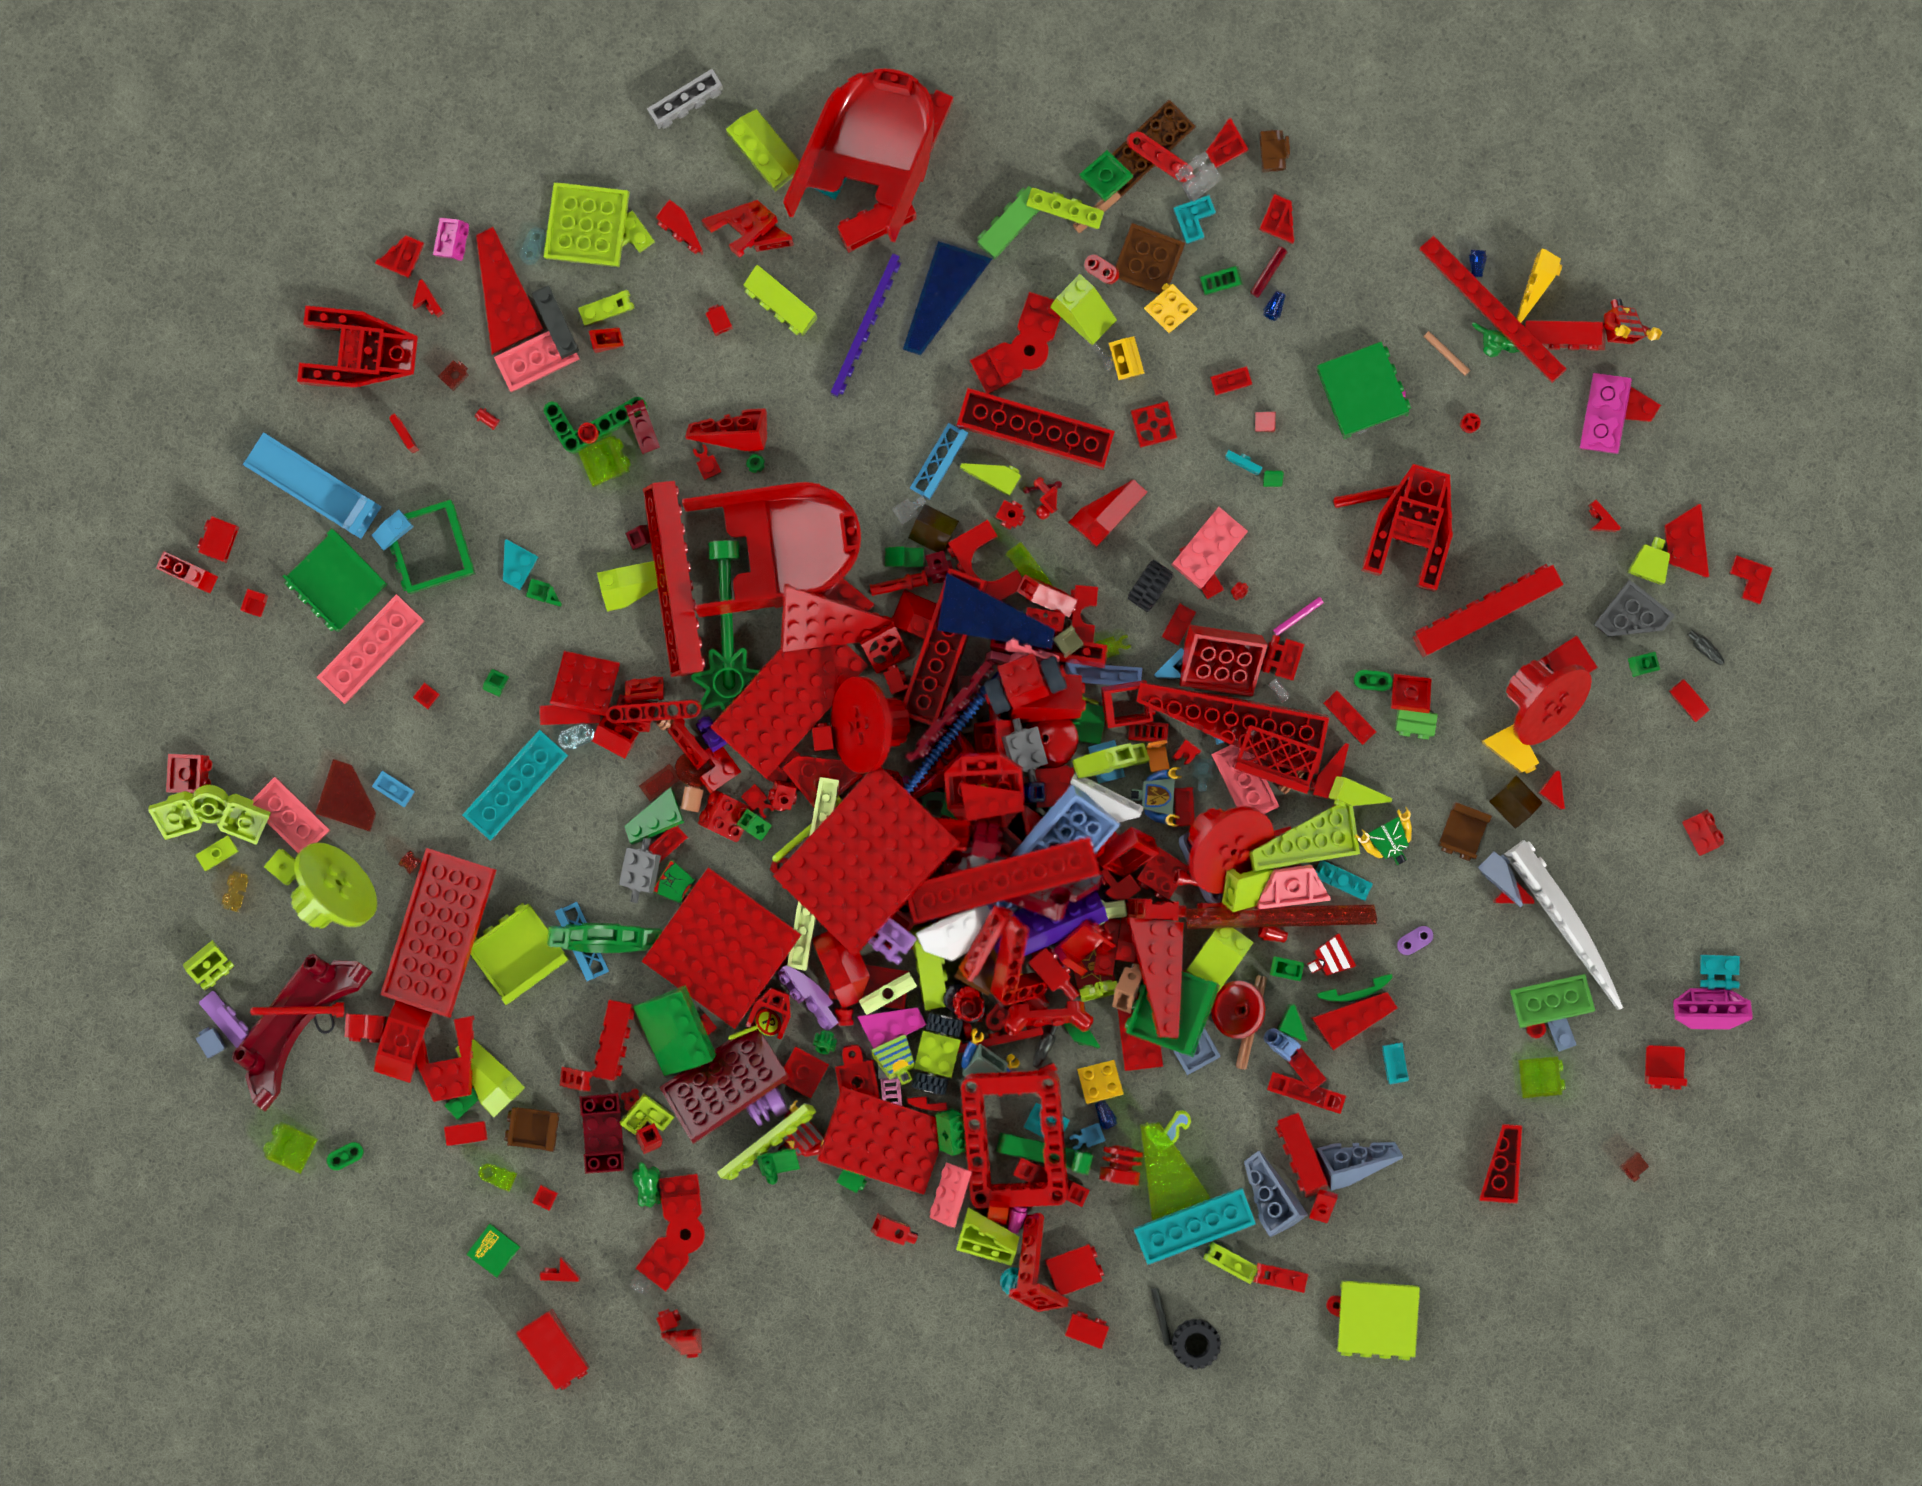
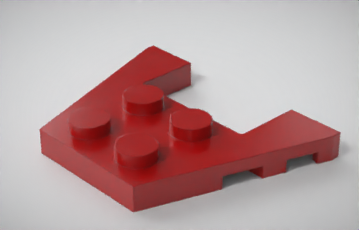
(748, 220)

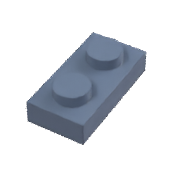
(1561, 1034)

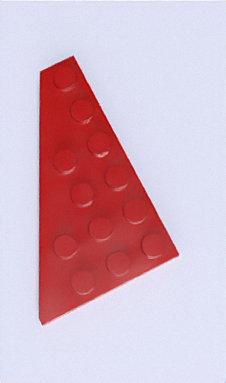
(816, 621)

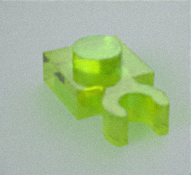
(1113, 645)

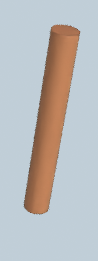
(1446, 353)

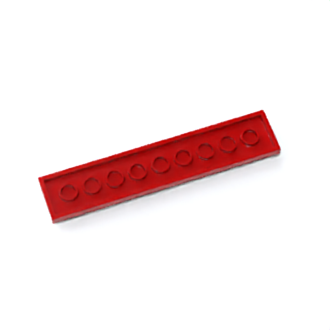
(1004, 880)

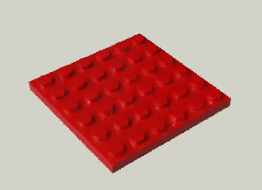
(721, 947)

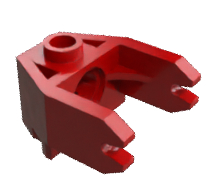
(782, 1006)

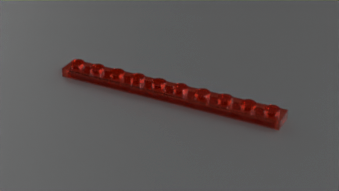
(1281, 916)

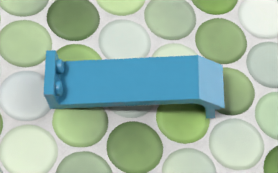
(312, 485)

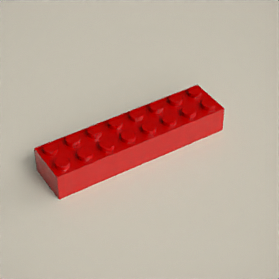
(1035, 429)
(1490, 609)
(937, 663)

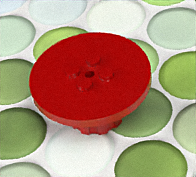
(1546, 699)
(866, 724)
(1224, 842)

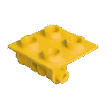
(1170, 307)
(1100, 1081)

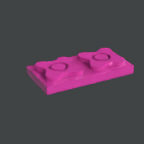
(1605, 413)

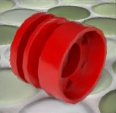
(1121, 1165)

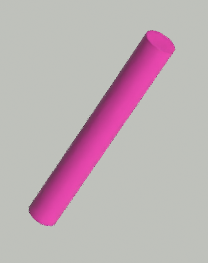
(1298, 616)

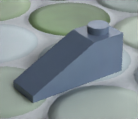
(1499, 873)

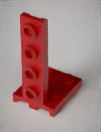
(1028, 1291)

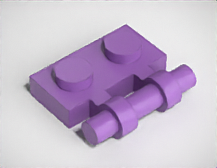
(897, 936)

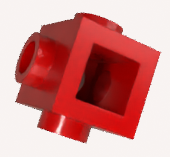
(1007, 508)
(782, 795)

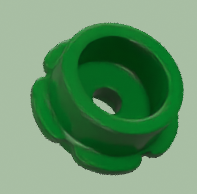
(754, 468)

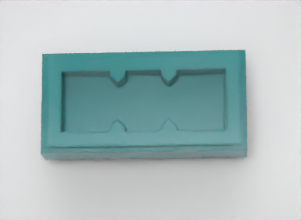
(1244, 462)

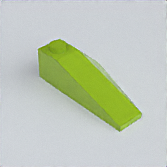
(492, 1081)

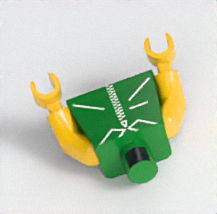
(1389, 838)

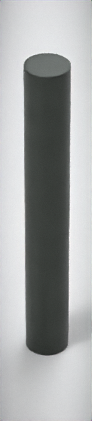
(1161, 1316)

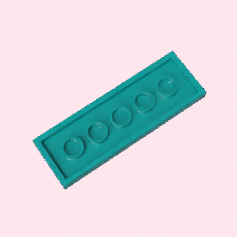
(515, 785)
(1194, 1226)

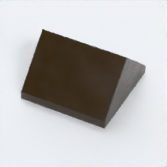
(933, 529)
(1516, 802)

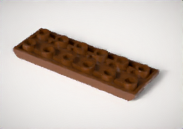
(1167, 128)

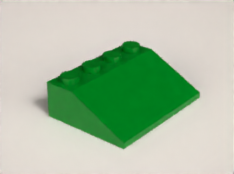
(675, 1031)

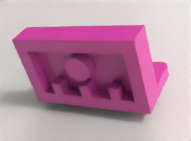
(451, 238)

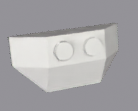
(1112, 802)
(955, 933)

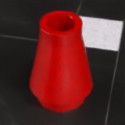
(1272, 934)

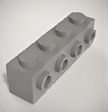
(685, 98)

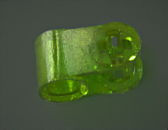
(501, 1177)

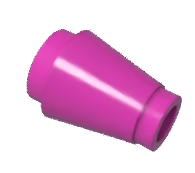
(1016, 1218)

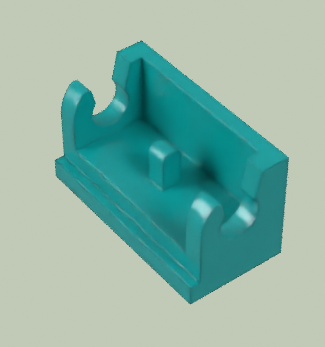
(1395, 1063)

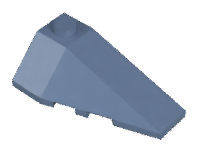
(1354, 1163)
(1275, 1201)

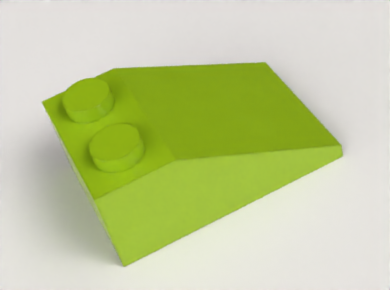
(1084, 309)
(1220, 955)

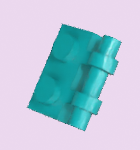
(1720, 966)

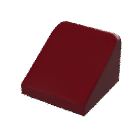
(638, 536)

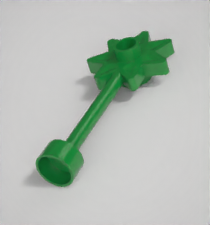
(727, 671)

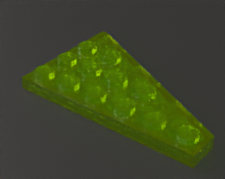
(1169, 1176)

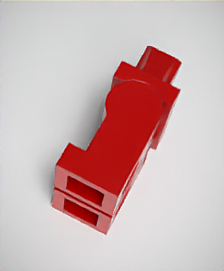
(1155, 910)

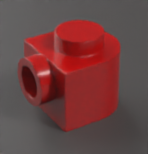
(668, 1320)

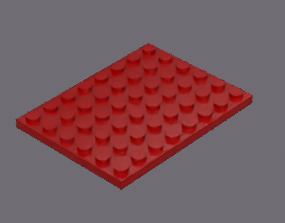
(866, 859)

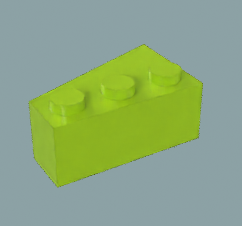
(987, 1239)

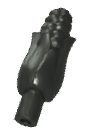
(1705, 647)
(1044, 1046)

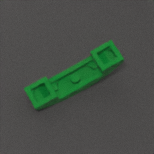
(1378, 983)

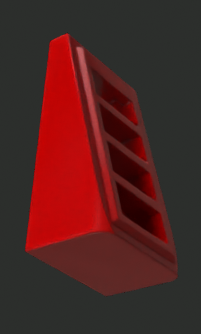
(1149, 724)

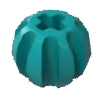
(1009, 1279)

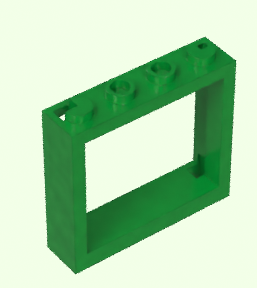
(461, 543)

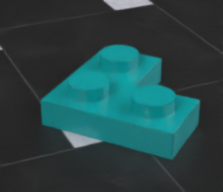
(1189, 216)

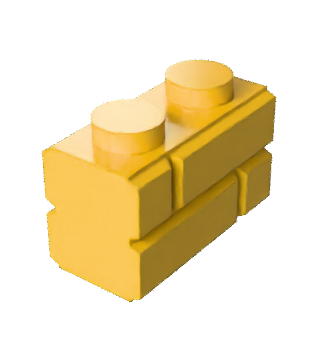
(1126, 358)

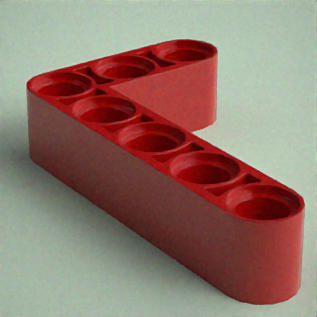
(1007, 982)

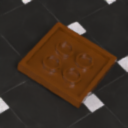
(1148, 259)

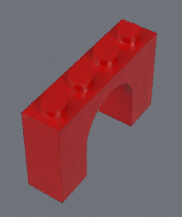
(964, 548)

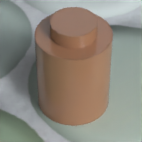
(692, 799)

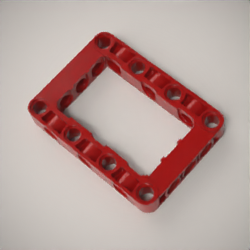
(977, 1141)

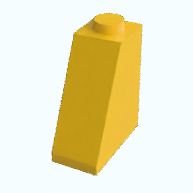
(1512, 750)

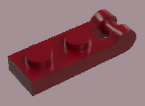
(642, 427)

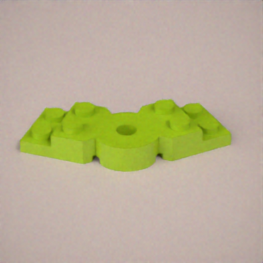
(187, 812)

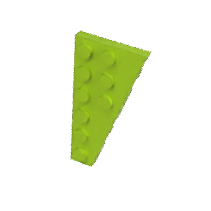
(1319, 838)

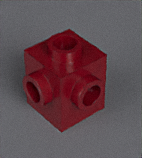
(937, 567)

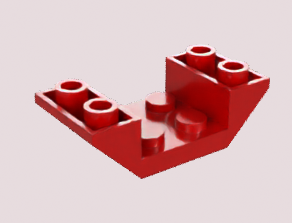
(402, 1041)

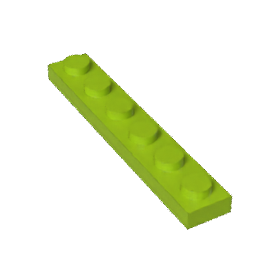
(770, 1139)

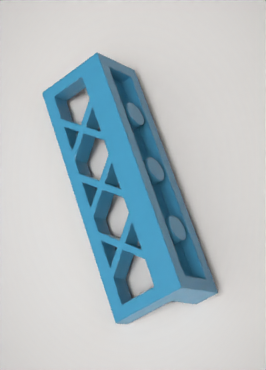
(947, 460)
(580, 956)

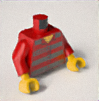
(1624, 325)
(805, 1140)

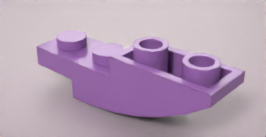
(804, 988)

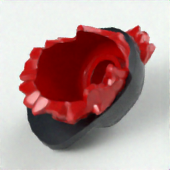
(964, 1003)

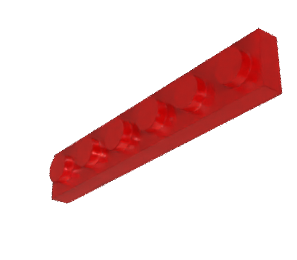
(996, 1038)

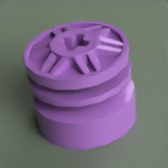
(769, 1102)

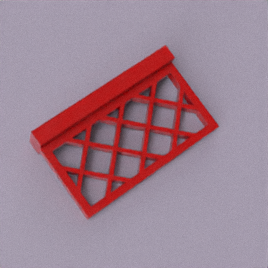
(1273, 775)

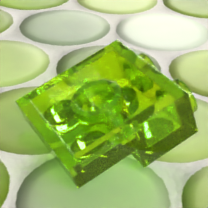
(605, 460)
(1541, 1077)
(289, 1147)

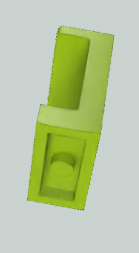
(1244, 889)

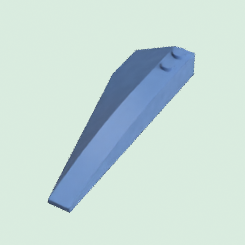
(1070, 819)

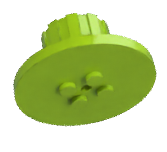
(331, 888)

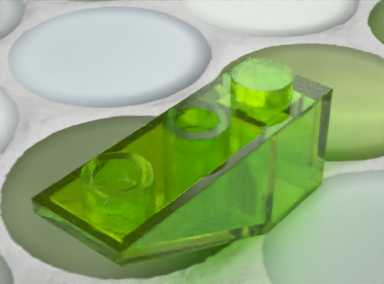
(1025, 563)

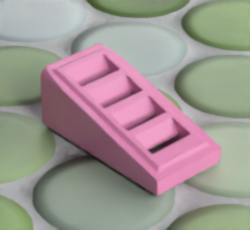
(897, 1087)

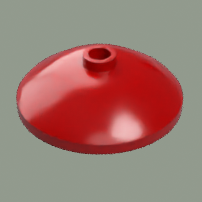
(1061, 740)
(1228, 1009)

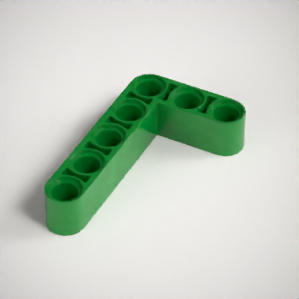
(570, 434)
(1033, 1150)

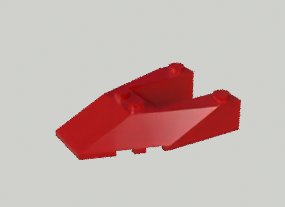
(368, 349)
(1417, 515)

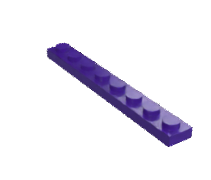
(870, 318)

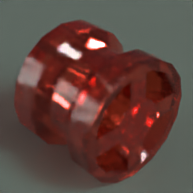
(409, 862)

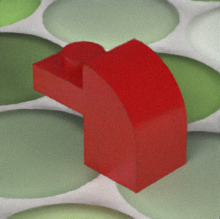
(1123, 889)

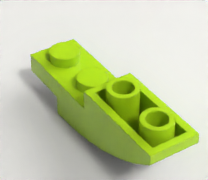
(1110, 759)

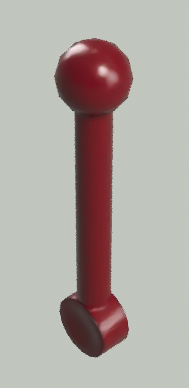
(1026, 490)

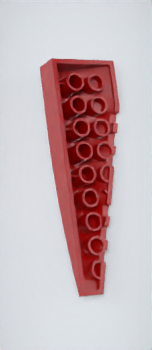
(1230, 717)

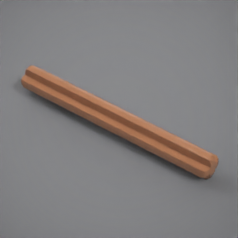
(1246, 1043)

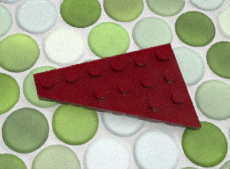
(950, 715)

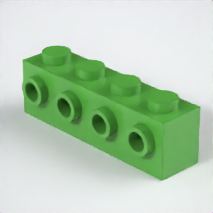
(1007, 226)

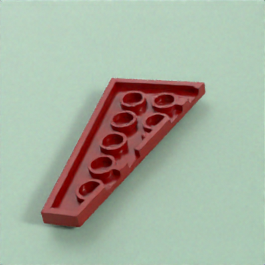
(1160, 962)

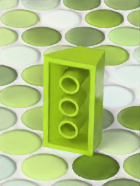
(764, 149)
(780, 301)

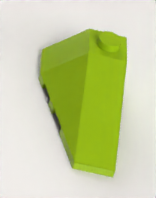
(627, 584)

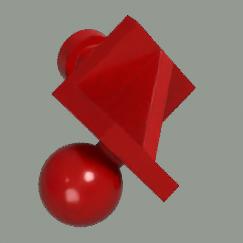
(1049, 499)

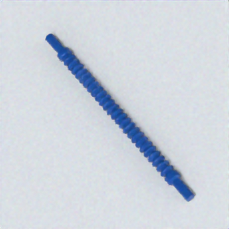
(948, 738)

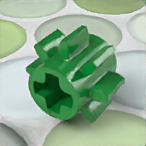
(824, 1042)

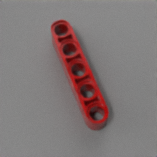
(645, 715)

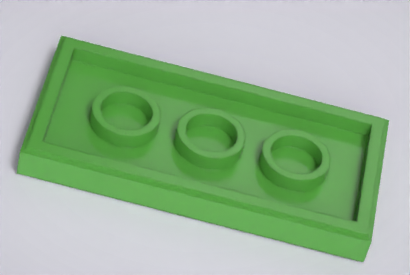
(1552, 1001)

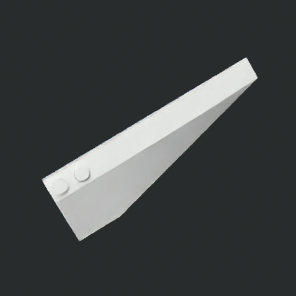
(1561, 912)

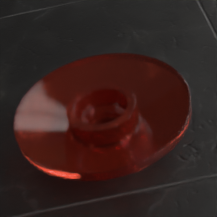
(684, 766)

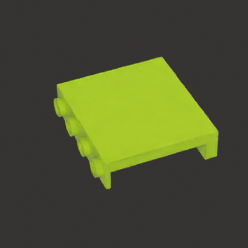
(517, 953)
(1378, 1319)

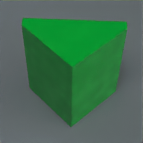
(1291, 1023)

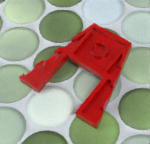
(453, 1076)

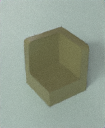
(1068, 641)

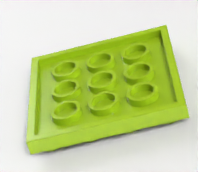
(586, 224)

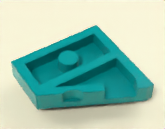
(517, 564)

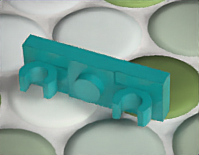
(1343, 880)

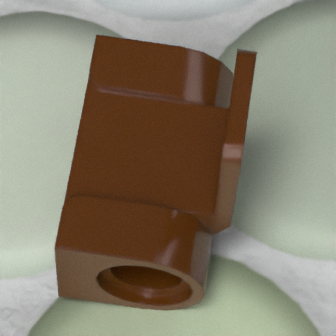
(1274, 150)

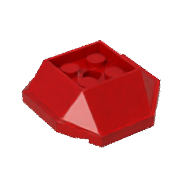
(979, 769)

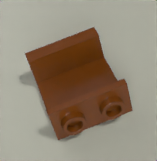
(1463, 831)

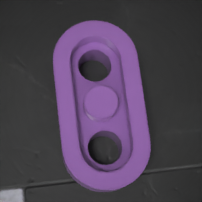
(1415, 940)

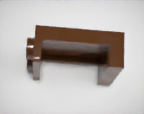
(532, 1128)

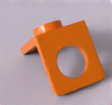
(1158, 756)

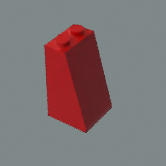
(1056, 706)
(553, 1350)

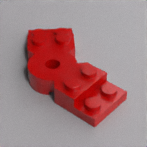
(1007, 361)
(671, 1252)

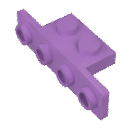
(225, 1018)

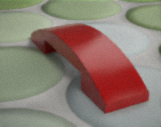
(1299, 1090)
(1032, 1172)

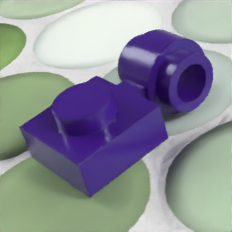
(712, 739)

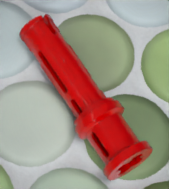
(908, 581)

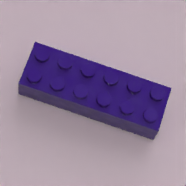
(1045, 931)

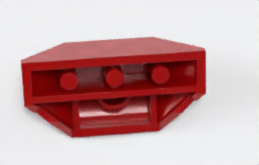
(844, 970)

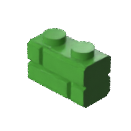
(1416, 723)

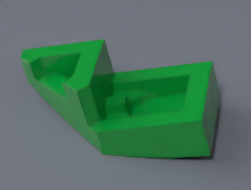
(542, 592)
(1080, 1037)

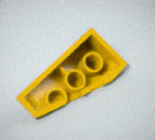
(1542, 274)

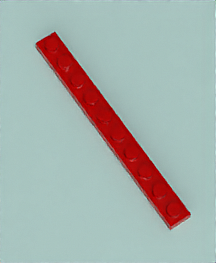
(1492, 309)

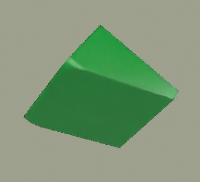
(1273, 478)
(495, 682)

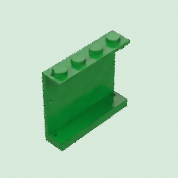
(335, 581)

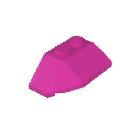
(1712, 1009)

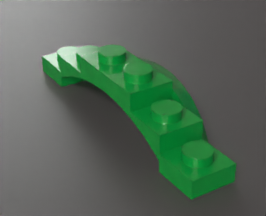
(602, 937)

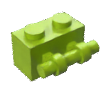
(207, 961)

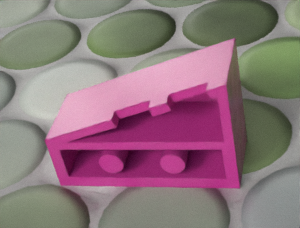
(890, 1025)

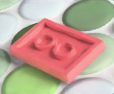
(950, 1194)

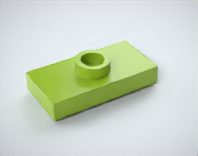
(216, 853)

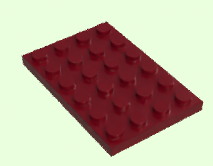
(724, 1087)

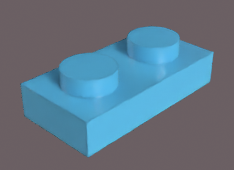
(393, 789)

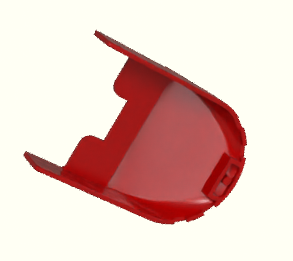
(874, 133)
(793, 536)

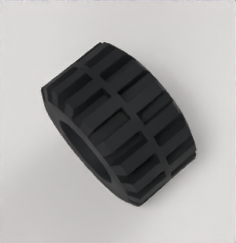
(1150, 585)
(1189, 1328)

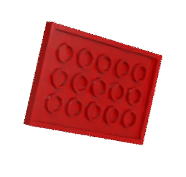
(881, 1141)

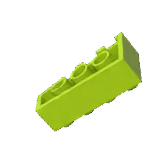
(930, 972)

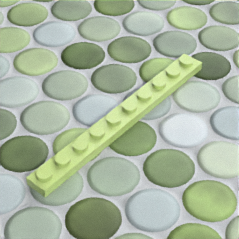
(804, 920)

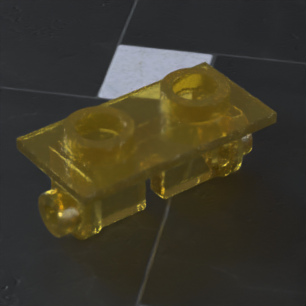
(235, 883)

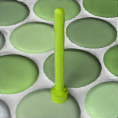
(798, 839)

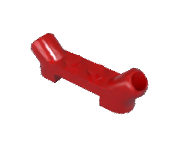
(1073, 1013)

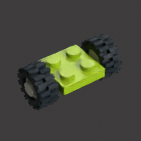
(937, 1054)

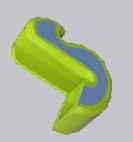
(1180, 1118)

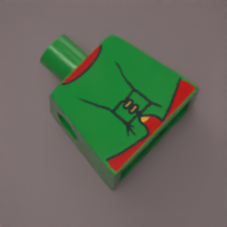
(674, 883)

